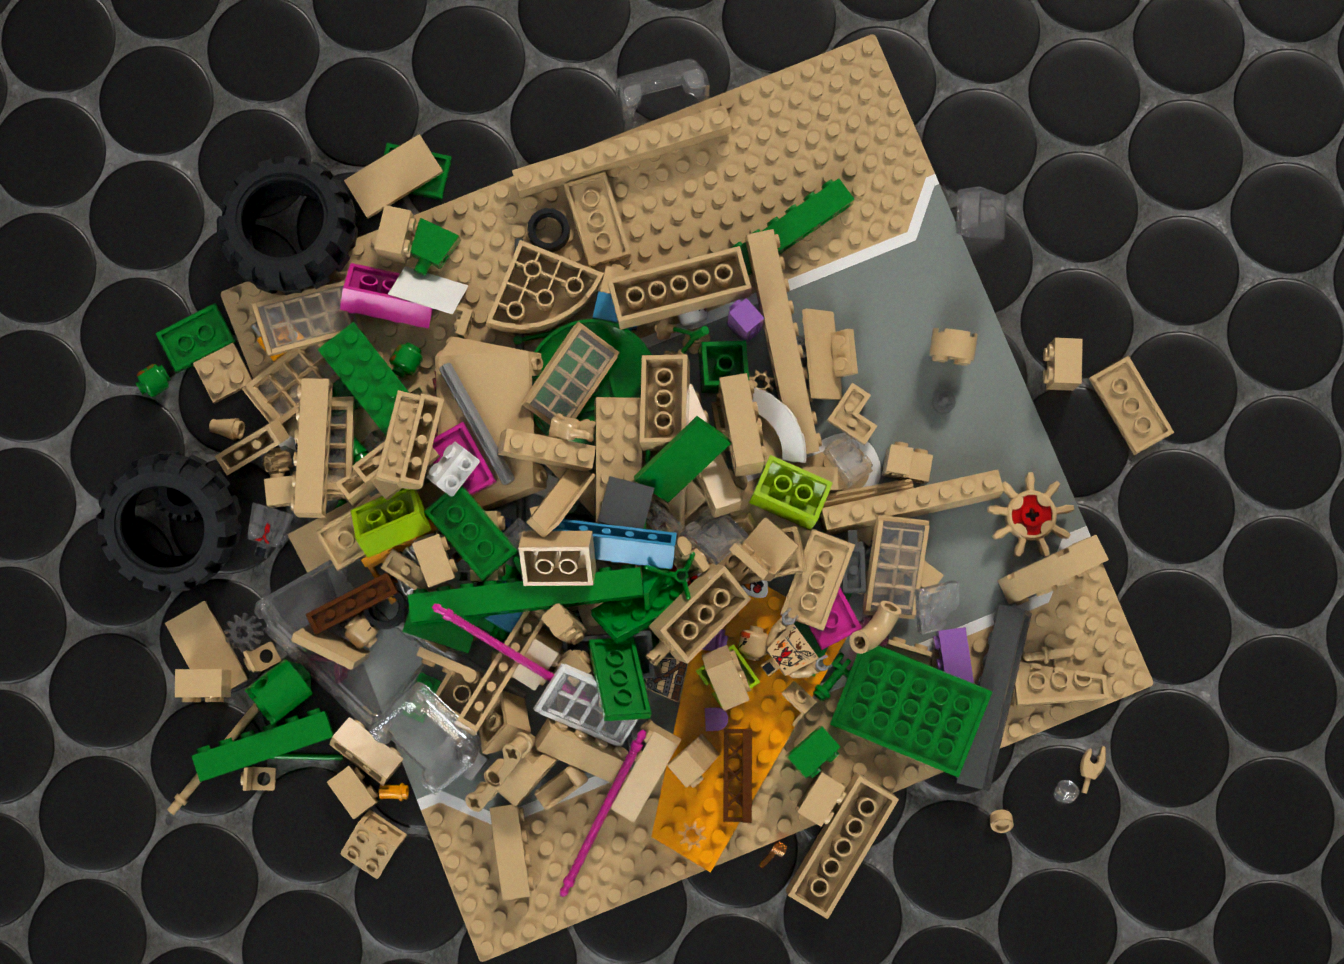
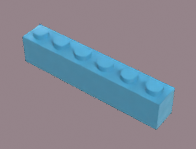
(627, 543)

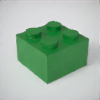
(721, 360)
(813, 752)

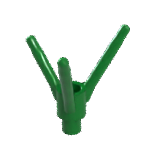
(681, 575)

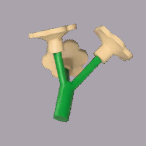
(692, 337)

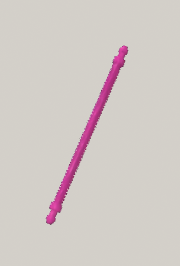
(448, 614)
(569, 880)

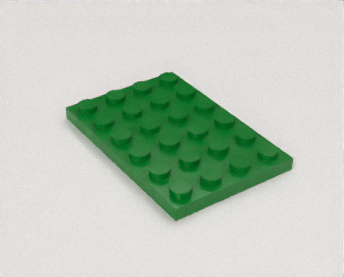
(911, 708)

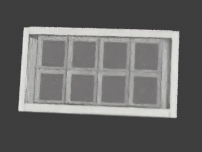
(575, 702)

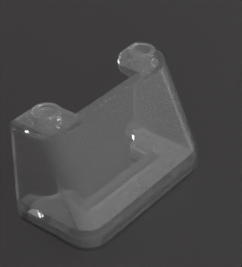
(686, 72)
(428, 735)

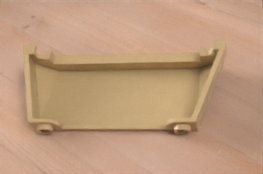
(497, 384)

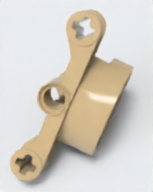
(514, 775)

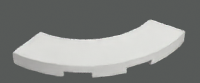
(784, 423)

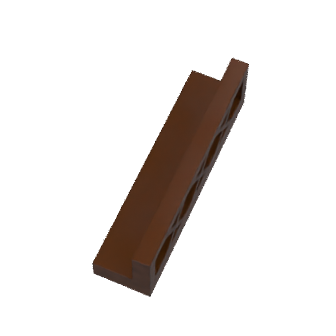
(352, 603)
(746, 776)

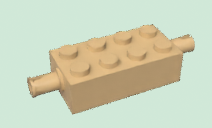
(693, 622)

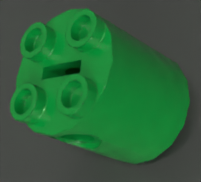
(280, 690)

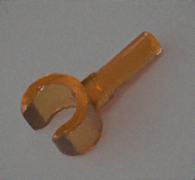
(778, 849)

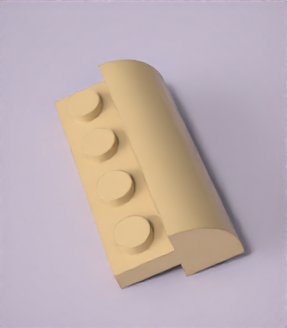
(409, 440)

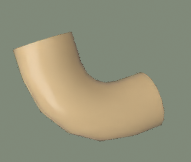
(876, 629)

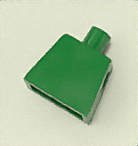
(432, 246)

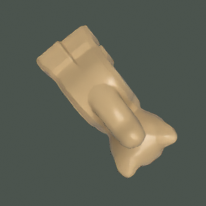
(571, 428)

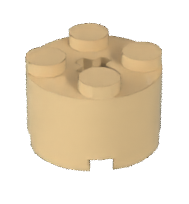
(953, 345)

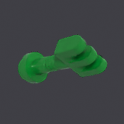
(822, 692)

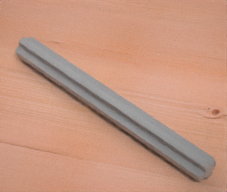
(476, 423)

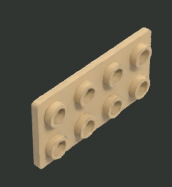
(829, 354)

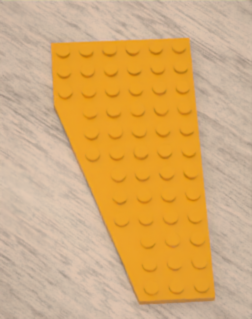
(771, 725)

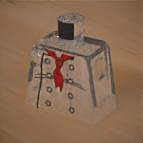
(269, 528)

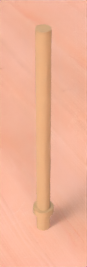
(181, 799)

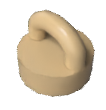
(1001, 821)

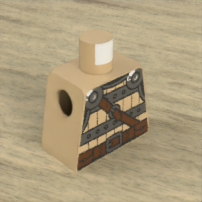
(672, 679)

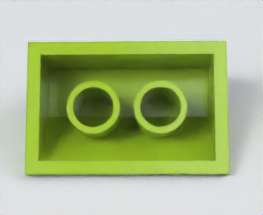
(791, 492)
(389, 523)

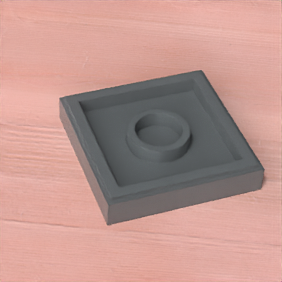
(625, 503)

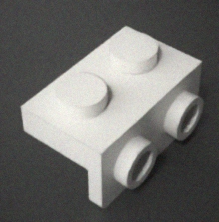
(452, 469)

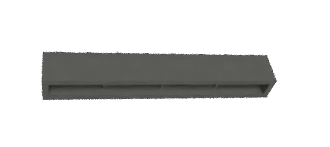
(999, 676)

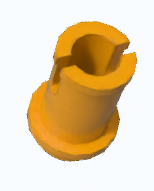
(394, 792)

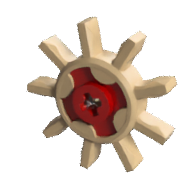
(1037, 504)

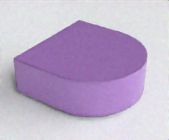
(715, 719)

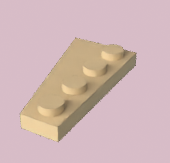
(1050, 685)

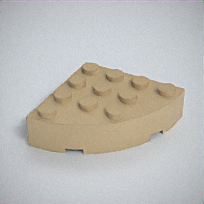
(541, 291)
(1054, 571)

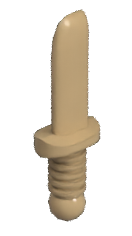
(1046, 654)

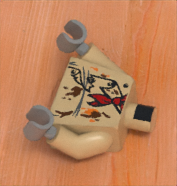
(791, 651)

